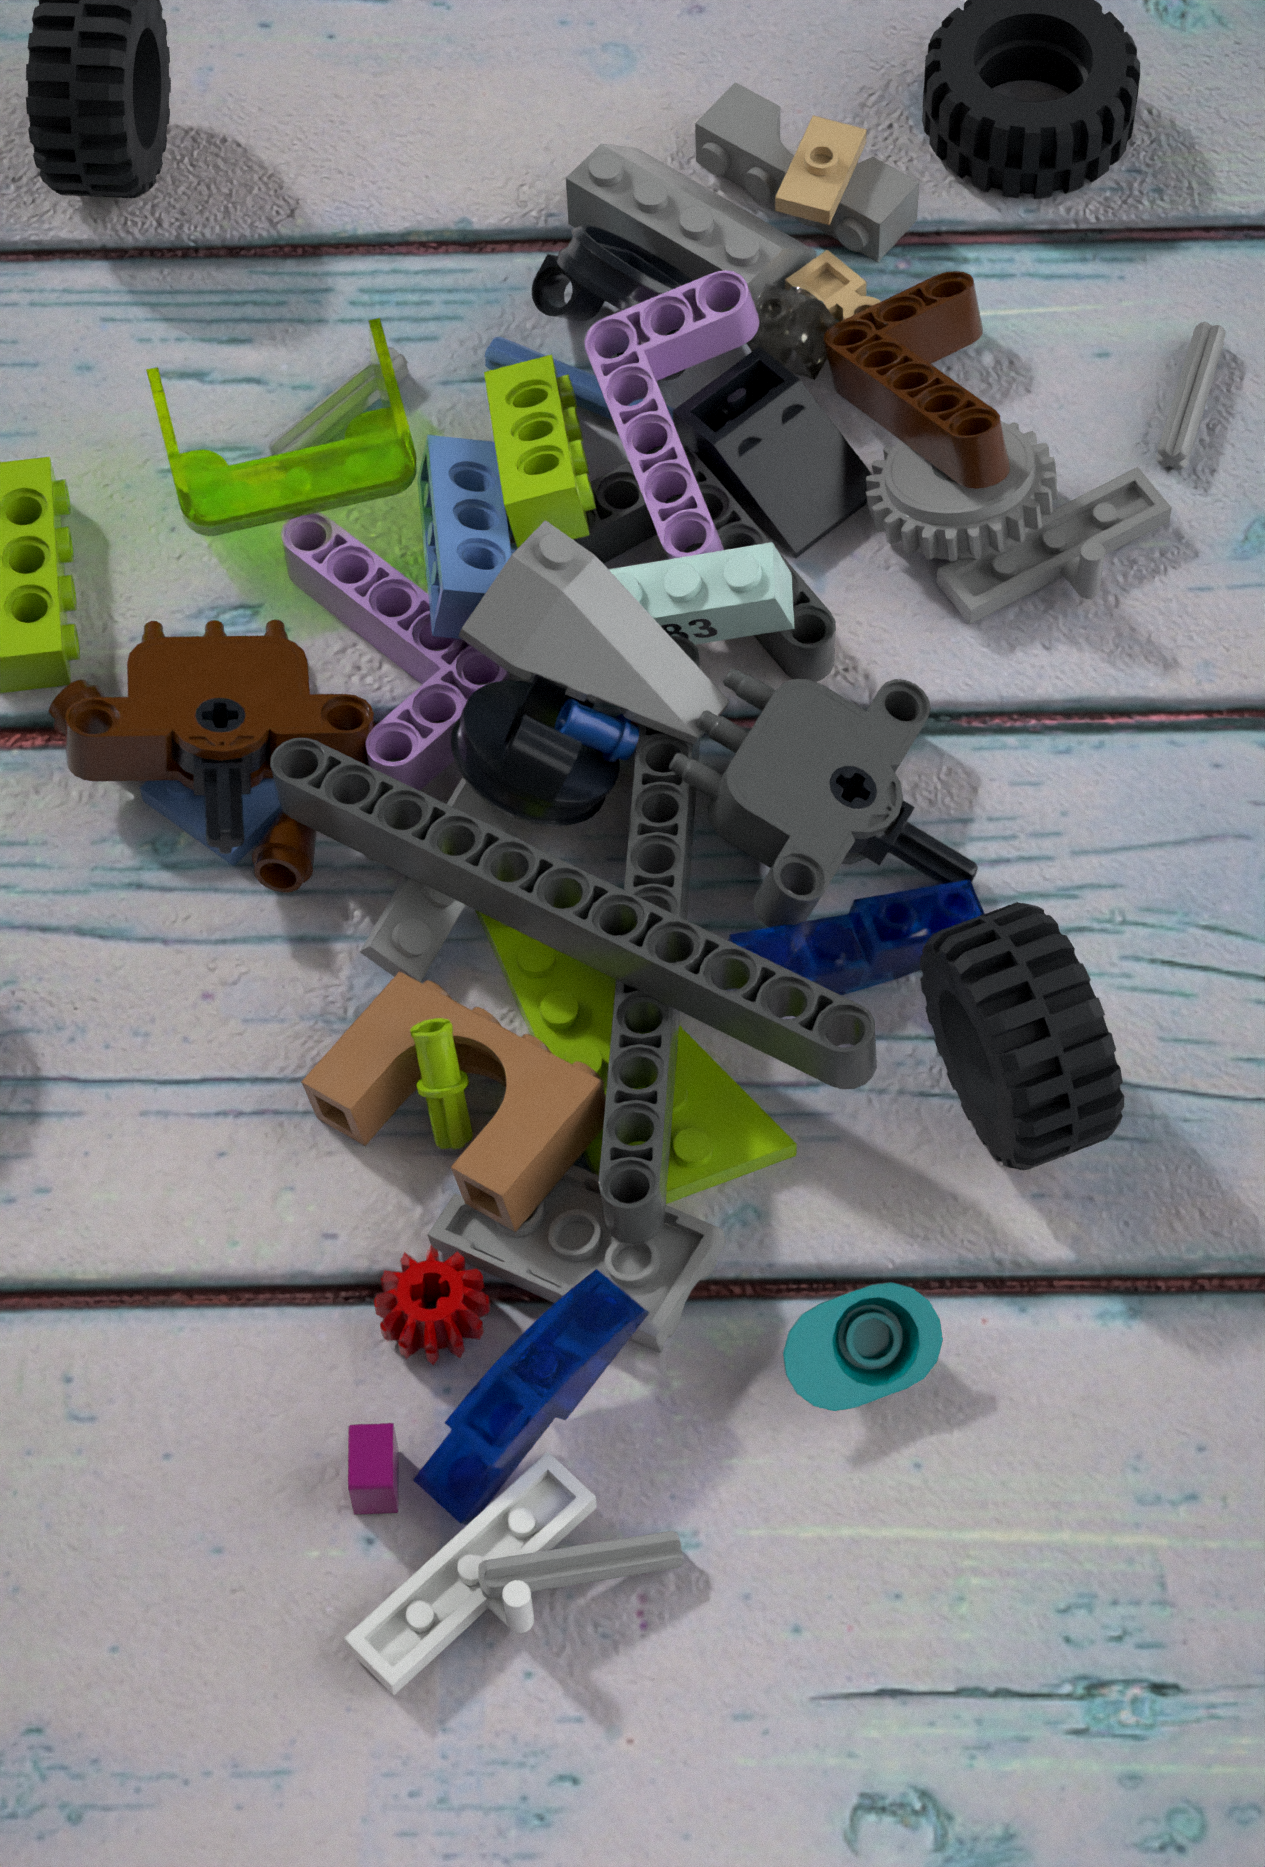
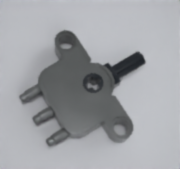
(817, 789)

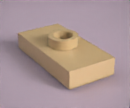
(820, 170)

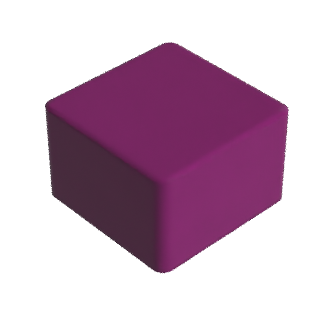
(373, 1468)

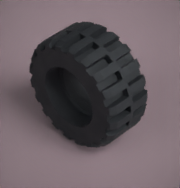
(98, 95)
(1021, 142)
(1022, 1035)

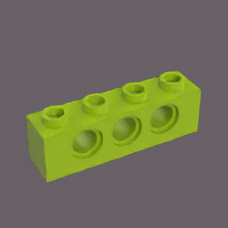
(539, 448)
(34, 578)

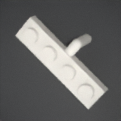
(446, 1590)

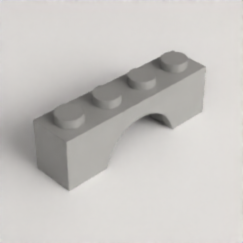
(744, 145)

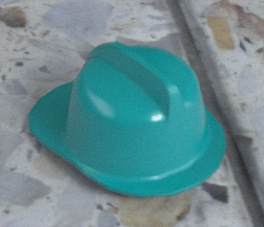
(862, 1346)

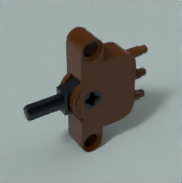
(211, 719)

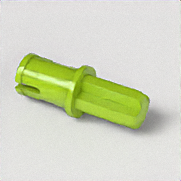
(442, 1083)

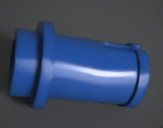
(598, 730)

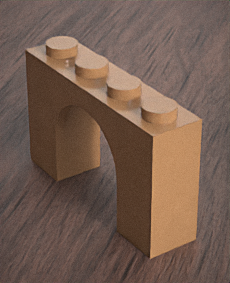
(527, 1146)

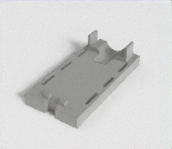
(570, 1240)

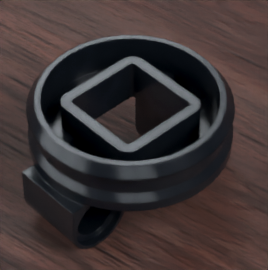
(602, 270)
(541, 771)

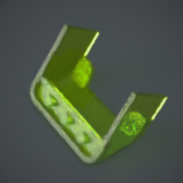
(367, 465)

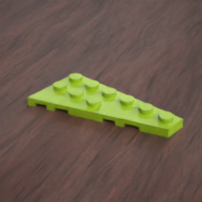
(570, 1008)

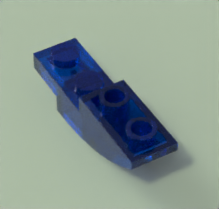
(871, 943)
(526, 1390)

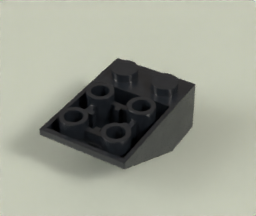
(774, 451)

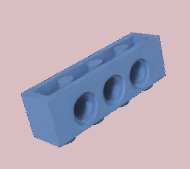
(462, 527)

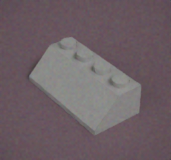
(679, 219)

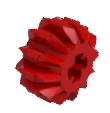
(456, 1312)

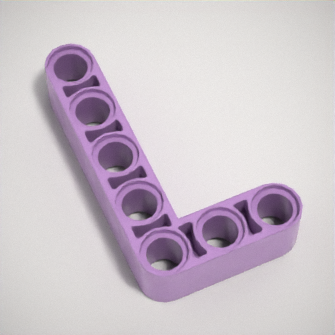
(634, 376)
(323, 564)

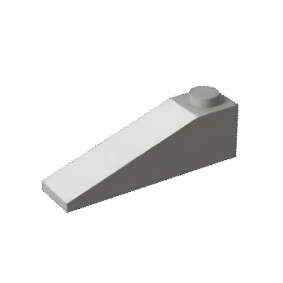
(577, 625)

